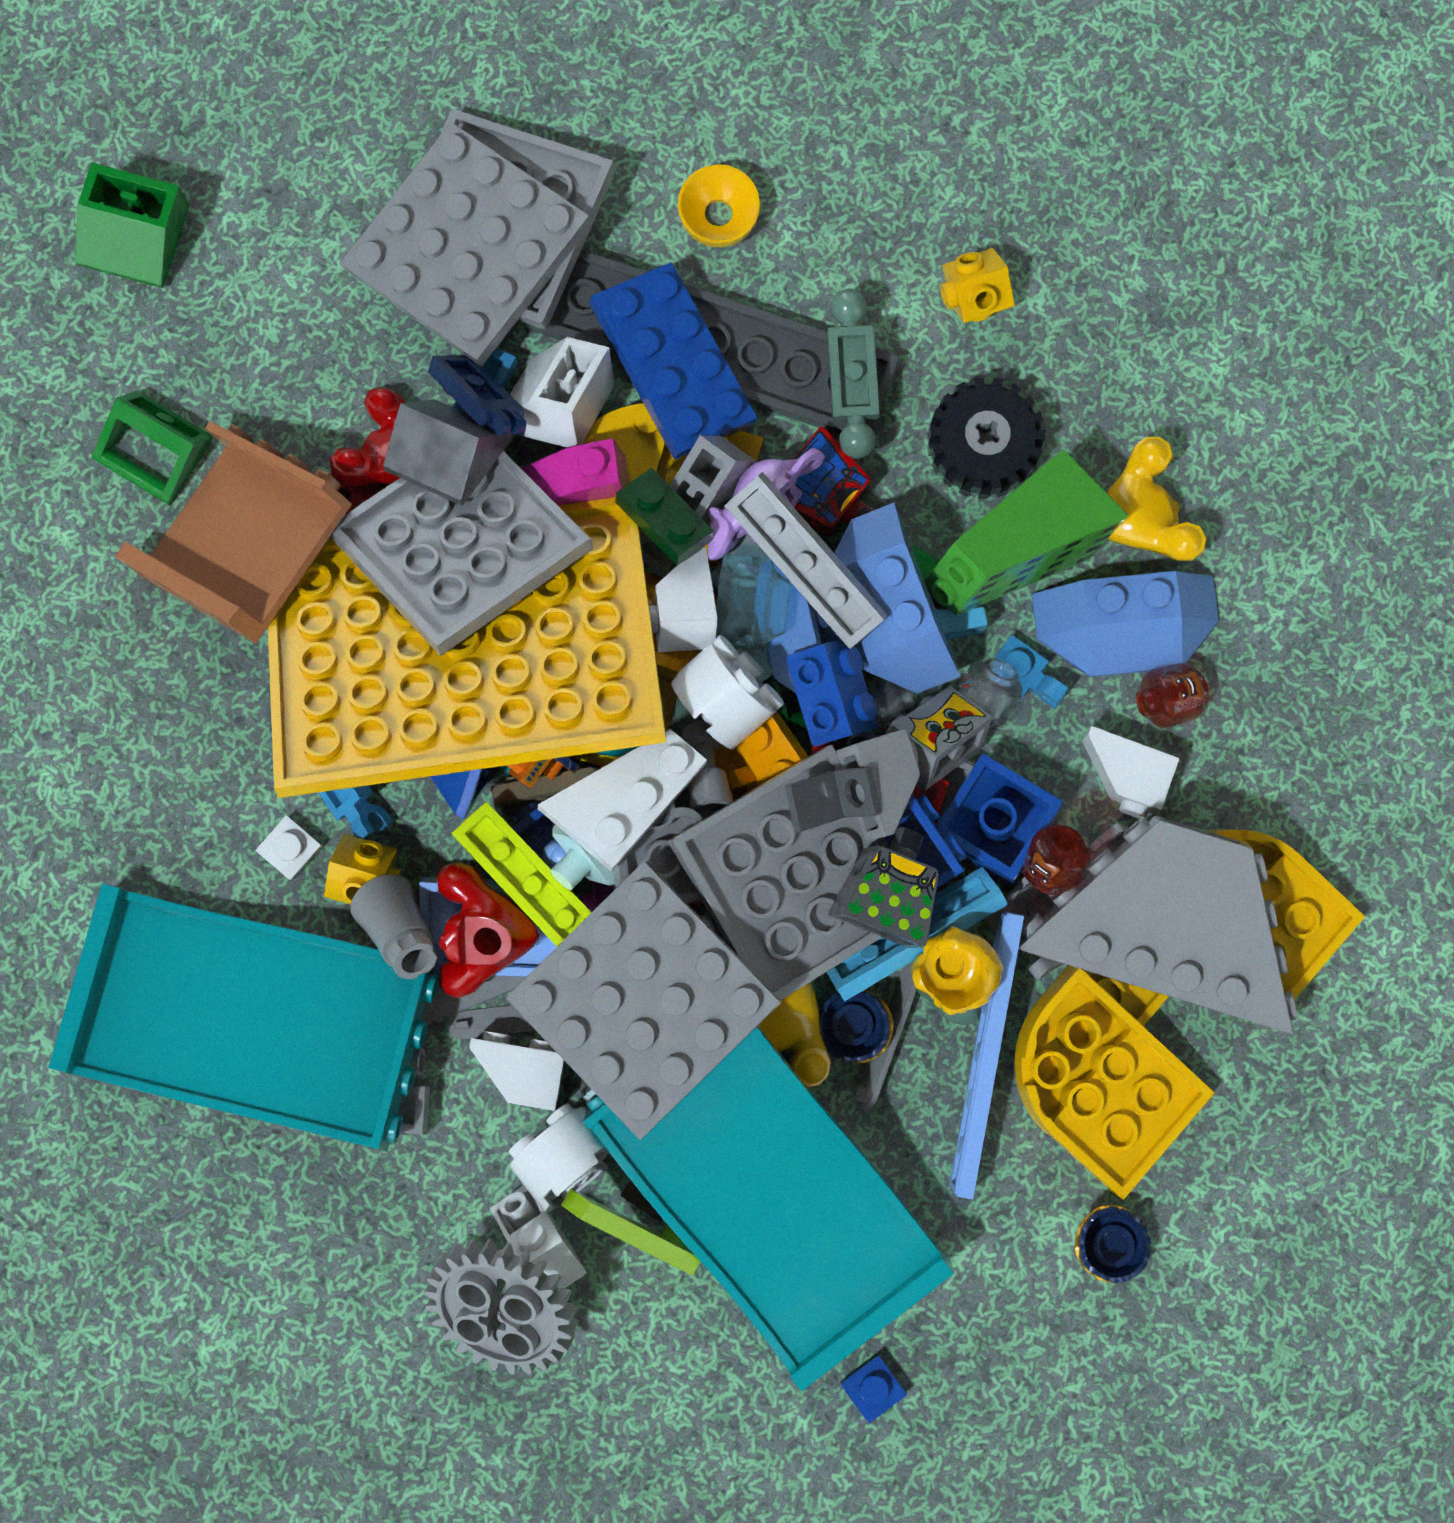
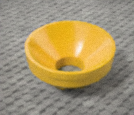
(714, 185)

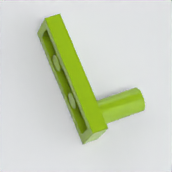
(663, 1246)

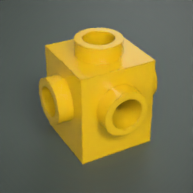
(976, 285)
(356, 863)

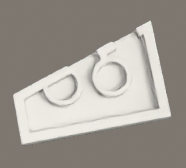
(624, 798)

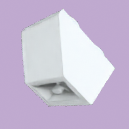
(564, 391)

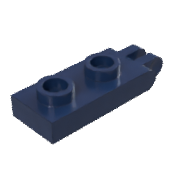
(478, 394)

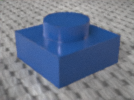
(873, 1388)

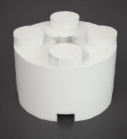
(726, 692)
(559, 1157)

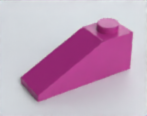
(581, 472)

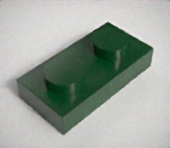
(664, 516)

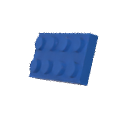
(672, 359)

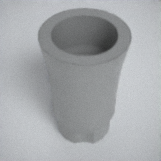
(394, 923)

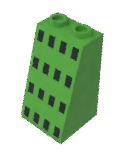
(1032, 534)

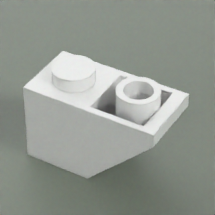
(521, 1073)
(532, 1229)

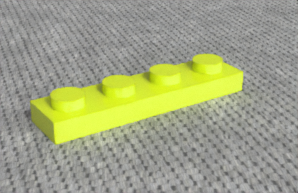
(521, 873)

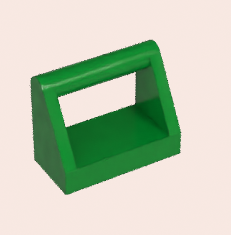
(162, 427)

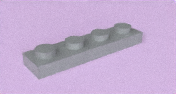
(806, 560)

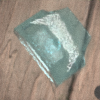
(751, 602)

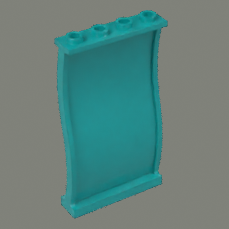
(243, 1018)
(780, 1208)

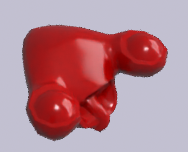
(366, 464)
(483, 935)

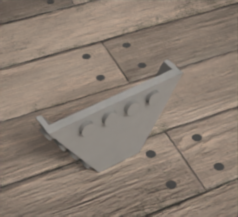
(1175, 918)

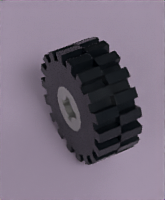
(973, 458)

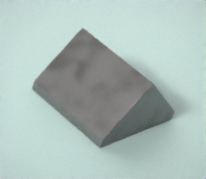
(441, 449)

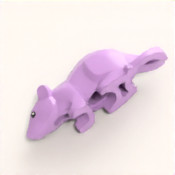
(782, 474)

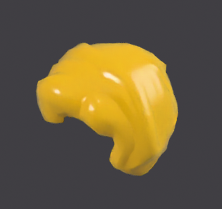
(957, 971)

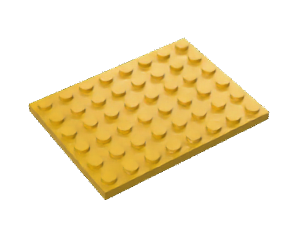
(545, 680)

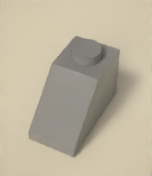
(894, 772)

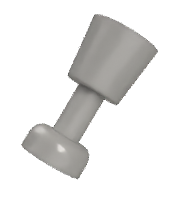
(710, 787)

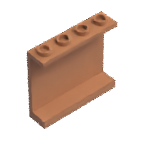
(244, 534)

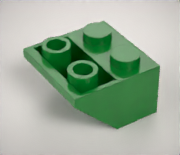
(128, 224)

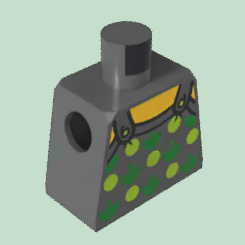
(890, 892)

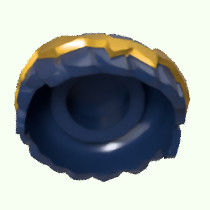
(859, 1016)
(1118, 1254)

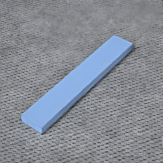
(985, 1061)

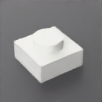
(289, 848)

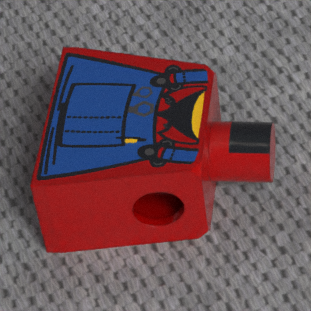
(833, 489)

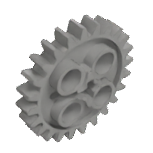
(532, 1312)

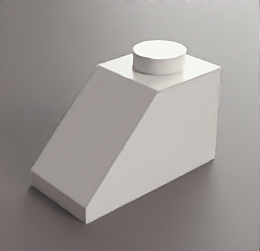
(685, 606)
(1131, 771)

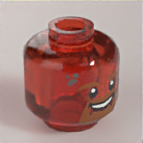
(1172, 695)
(1056, 859)

